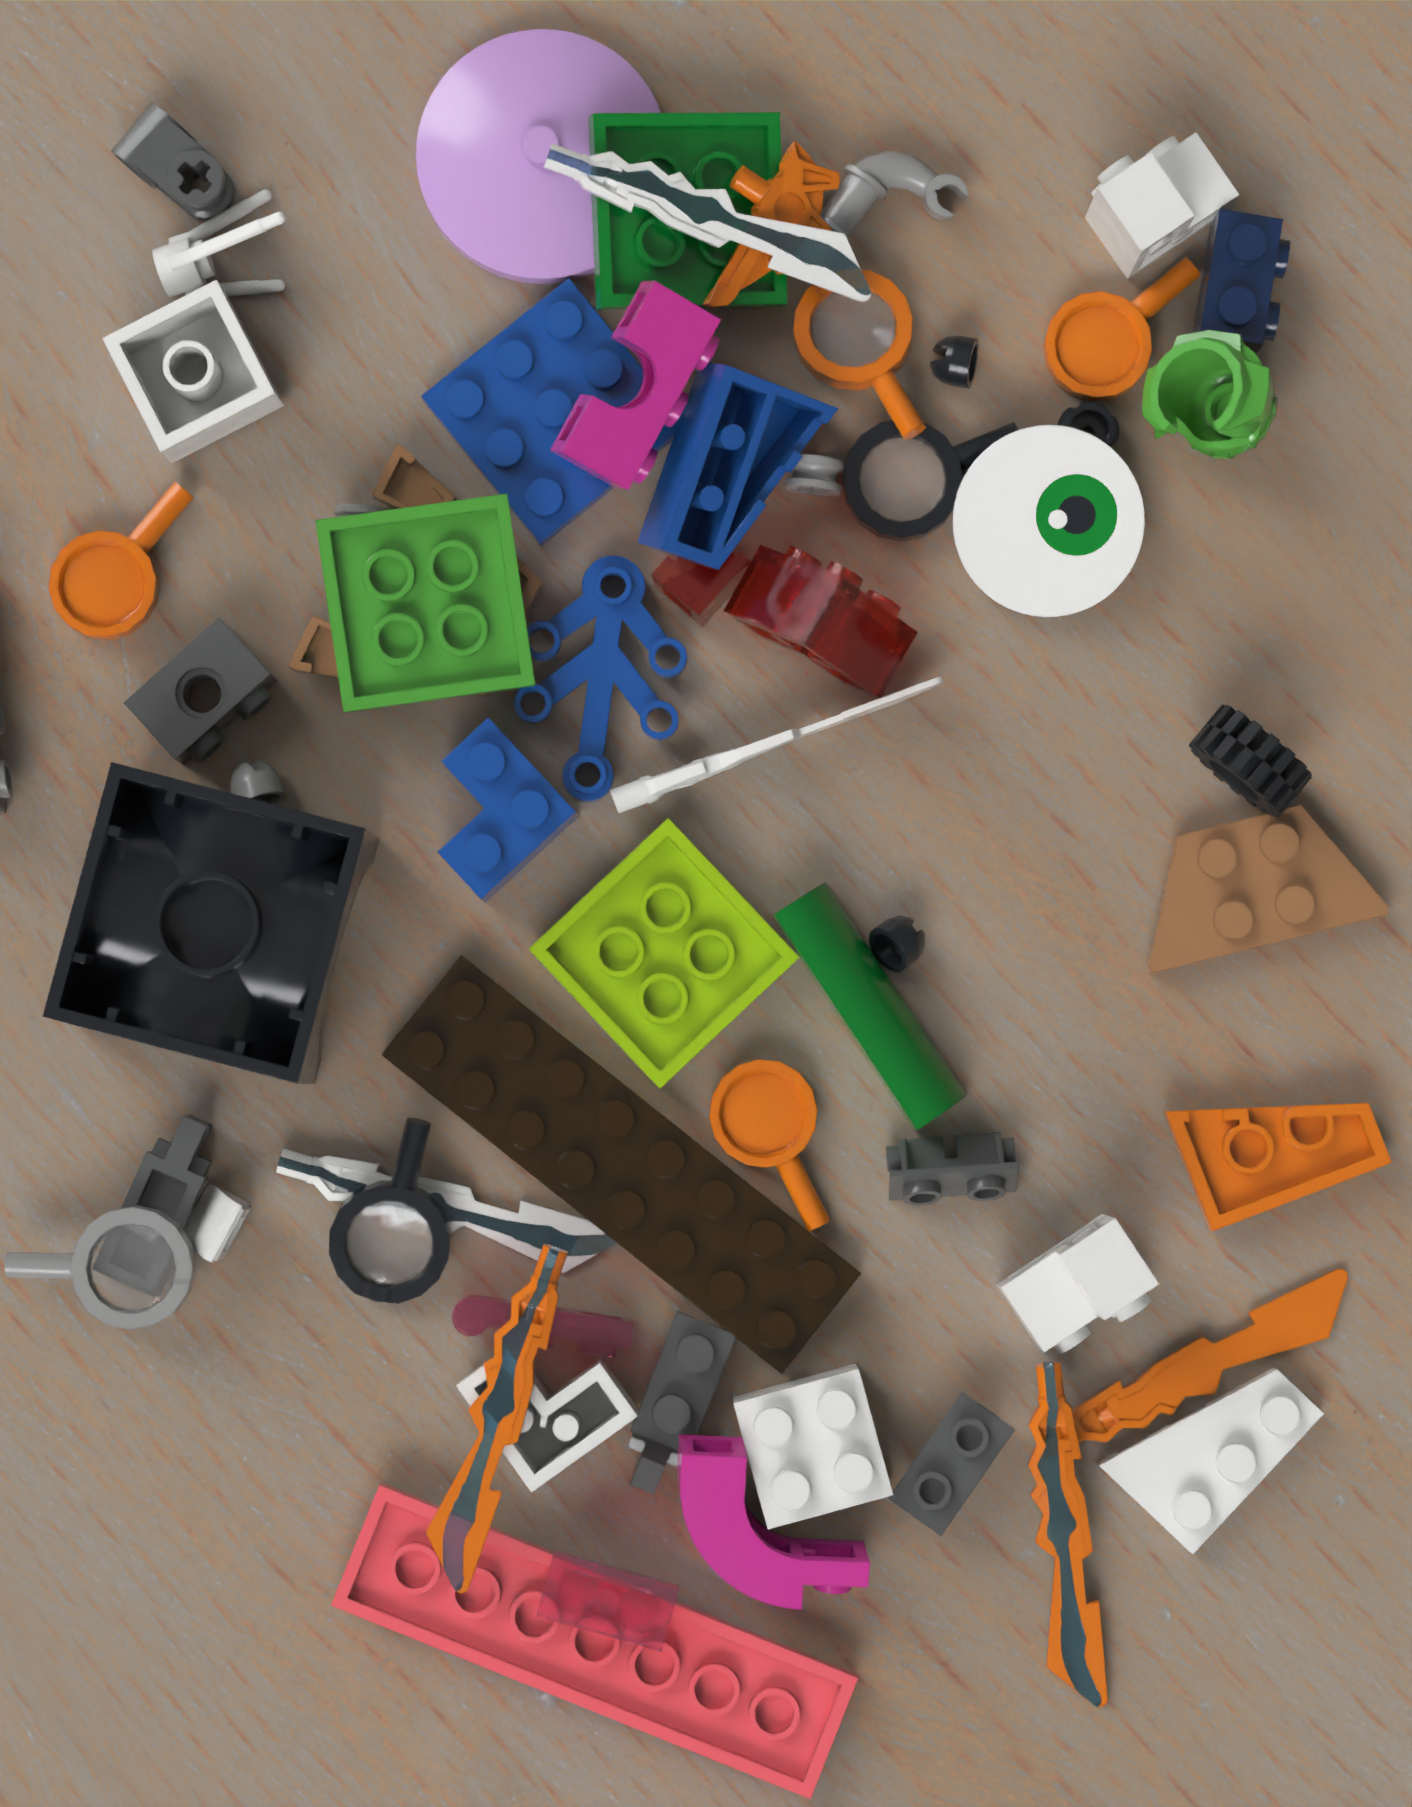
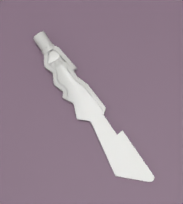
(651, 788)

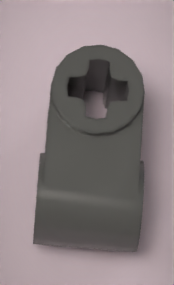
(170, 160)

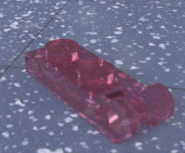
(596, 1332)

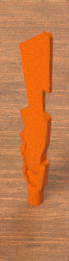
(1196, 1368)

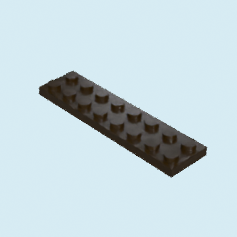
(621, 1164)

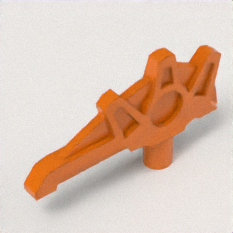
(789, 197)

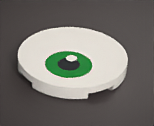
(1048, 520)

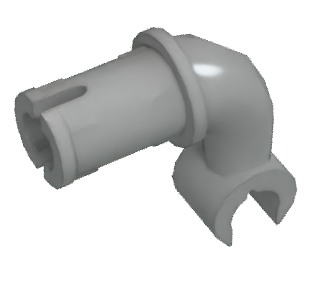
(876, 175)

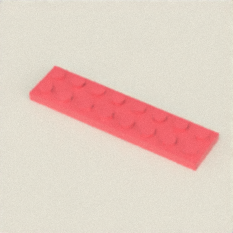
(706, 1690)

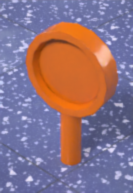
(1103, 341)
(107, 580)
(765, 1119)

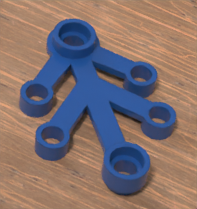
(602, 666)

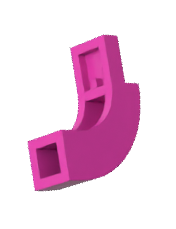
(742, 1548)

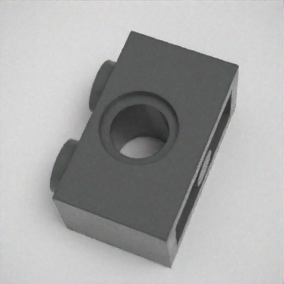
(165, 698)

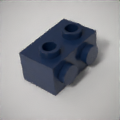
(1239, 275)

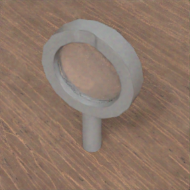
(124, 1268)

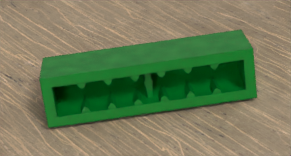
(869, 1006)

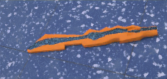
(499, 1415)
(1064, 1532)

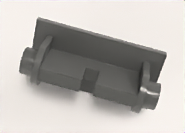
(923, 1175)
(951, 1463)

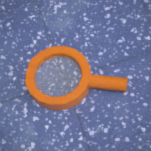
(860, 344)

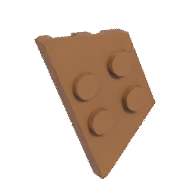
(1255, 888)

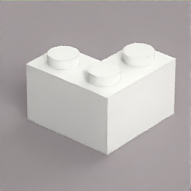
(1157, 201)
(1076, 1281)
(562, 1424)

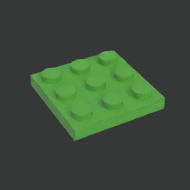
(425, 603)

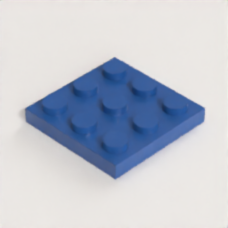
(518, 394)

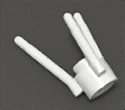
(187, 258)

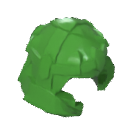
(1211, 394)

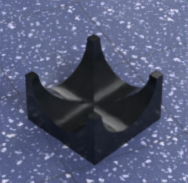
(208, 923)

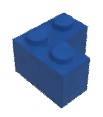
(518, 814)

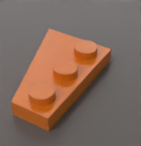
(1272, 1155)

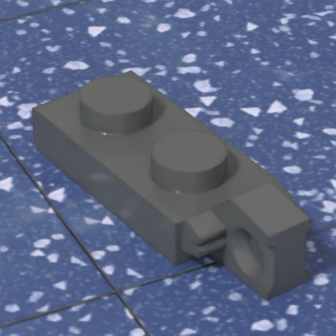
(173, 1172)
(677, 1394)

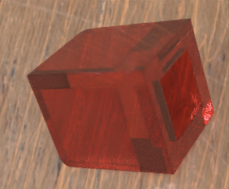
(699, 588)

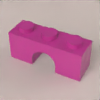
(670, 342)

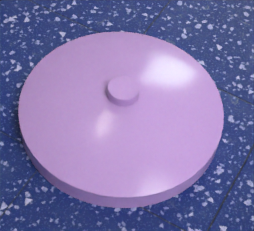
(488, 146)

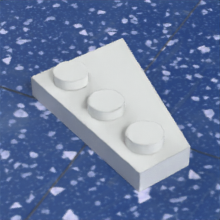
(1214, 1458)

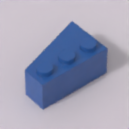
(726, 461)

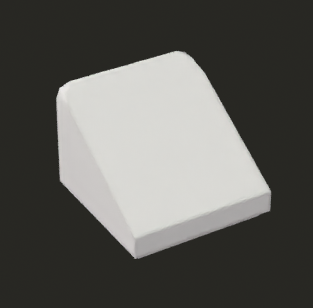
(216, 1222)

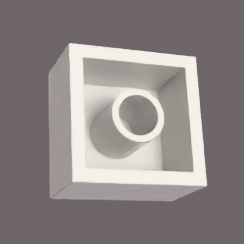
(193, 372)
(812, 1446)

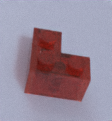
(823, 617)

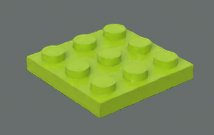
(664, 953)

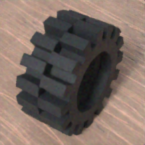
(1250, 760)

